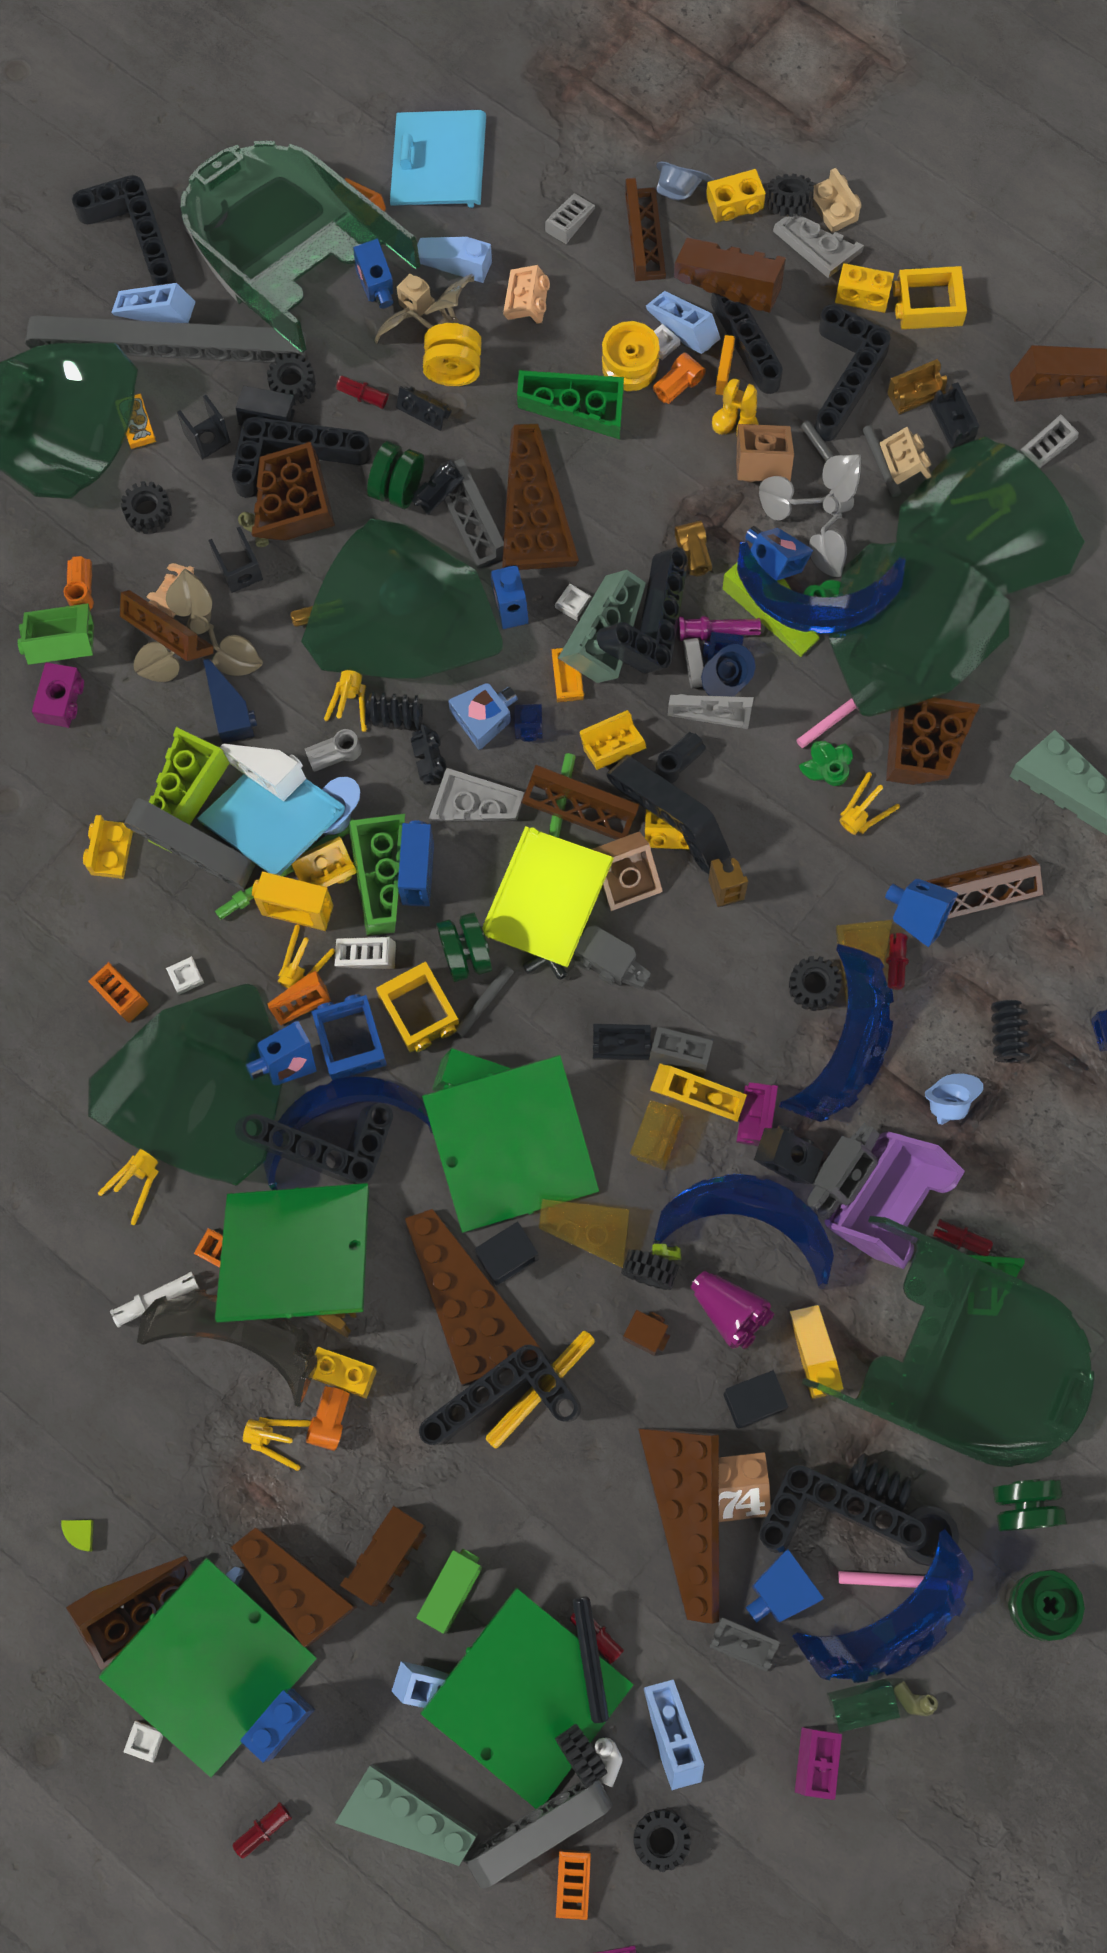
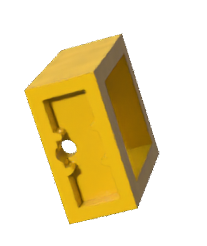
(934, 316)
(293, 900)
(401, 985)

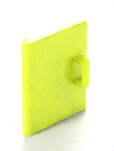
(546, 896)

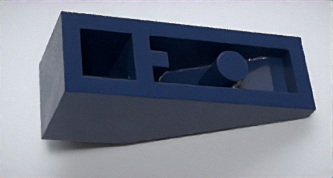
(230, 709)

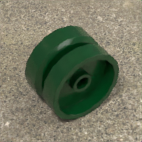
(395, 475)
(467, 946)
(1029, 1505)
(1064, 1601)

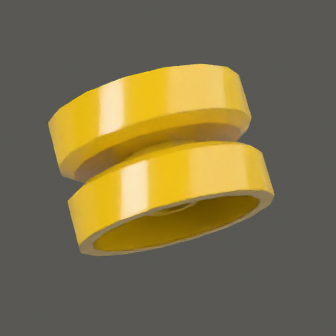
(631, 353)
(452, 354)

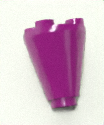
(731, 1308)

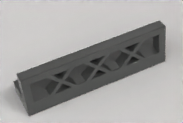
(482, 518)

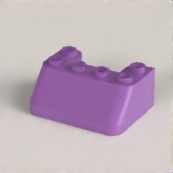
(894, 1191)

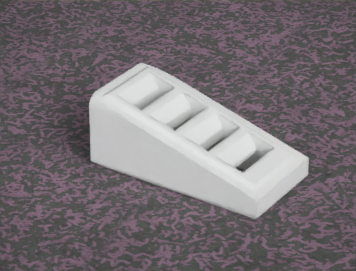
(377, 943)

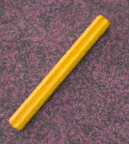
(531, 1398)

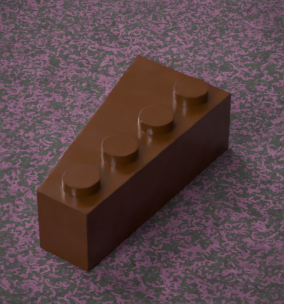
(731, 273)
(1059, 372)
(294, 1590)

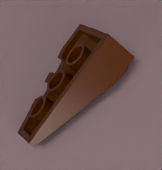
(118, 1611)

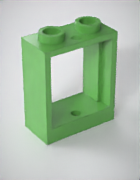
(56, 634)
(450, 1590)

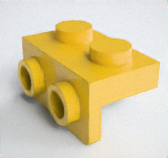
(611, 740)
(325, 864)

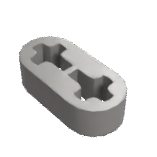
(693, 662)

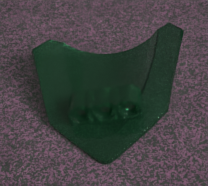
(64, 415)
(994, 515)
(399, 608)
(926, 636)
(188, 1084)

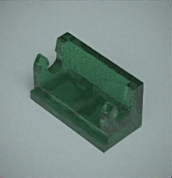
(863, 1705)

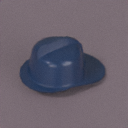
(728, 671)

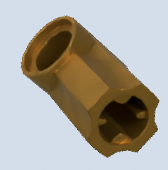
(692, 540)

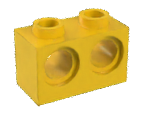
(730, 197)
(864, 288)
(344, 1372)

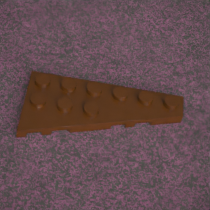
(535, 518)
(471, 1312)
(687, 1495)

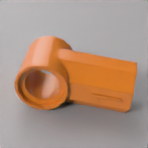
(683, 373)
(79, 582)
(326, 1425)

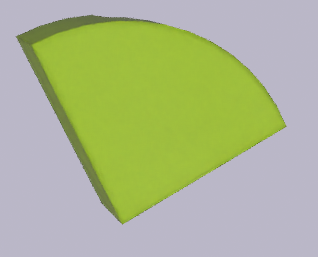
(669, 1253)
(79, 1533)

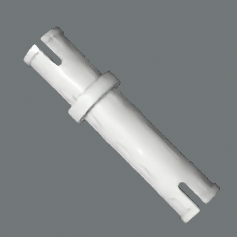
(140, 1303)

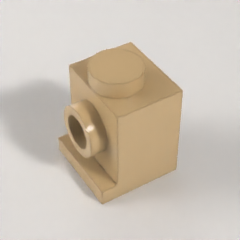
(417, 291)

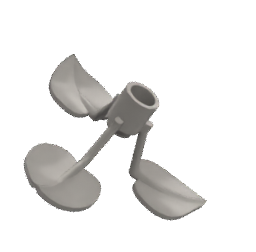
(842, 477)

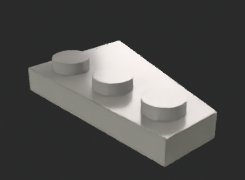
(817, 246)
(712, 709)
(474, 799)

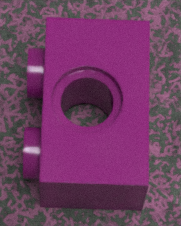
(57, 680)

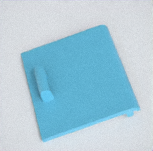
(438, 158)
(266, 827)

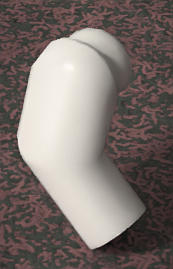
(611, 1759)

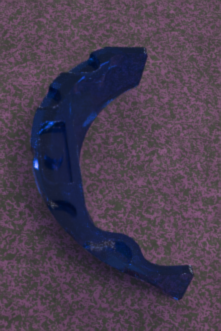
(812, 612)
(861, 1044)
(336, 1096)
(755, 1199)
(903, 1633)

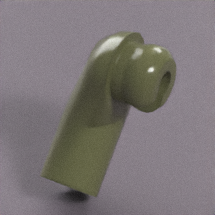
(247, 520)
(915, 1704)

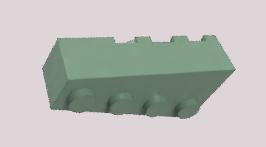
(613, 603)
(1065, 778)
(403, 1817)

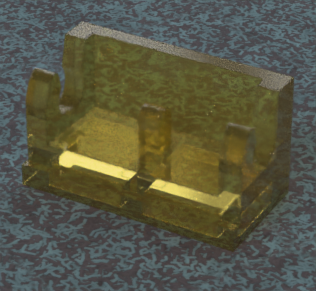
(657, 1134)

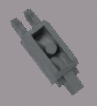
(610, 958)
(844, 1172)

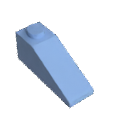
(456, 255)
(155, 304)
(688, 322)
(417, 1683)
(674, 1735)

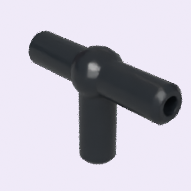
(537, 962)

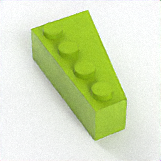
(188, 776)

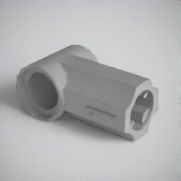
(331, 751)

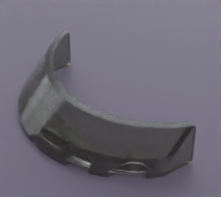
(272, 1339)

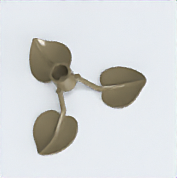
(447, 299)
(190, 597)

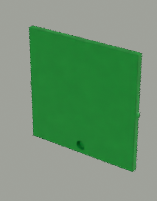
(510, 1143)
(293, 1253)
(207, 1666)
(518, 1694)

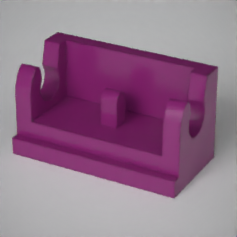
(756, 1113)
(818, 1763)

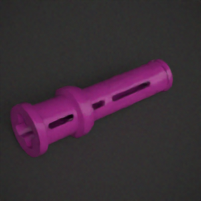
(703, 627)

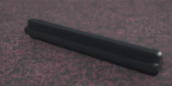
(590, 1659)

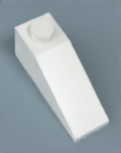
(267, 767)

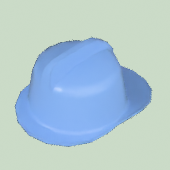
(347, 793)
(953, 1096)

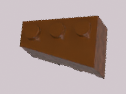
(385, 1557)

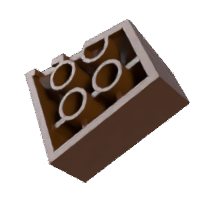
(291, 495)
(927, 739)

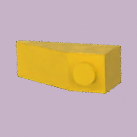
(698, 1092)
(815, 1349)

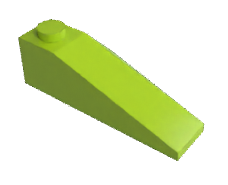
(796, 640)

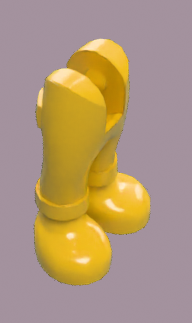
(726, 417)

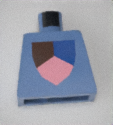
(482, 712)

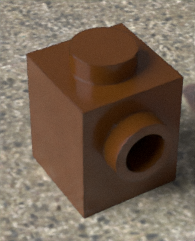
(647, 1332)

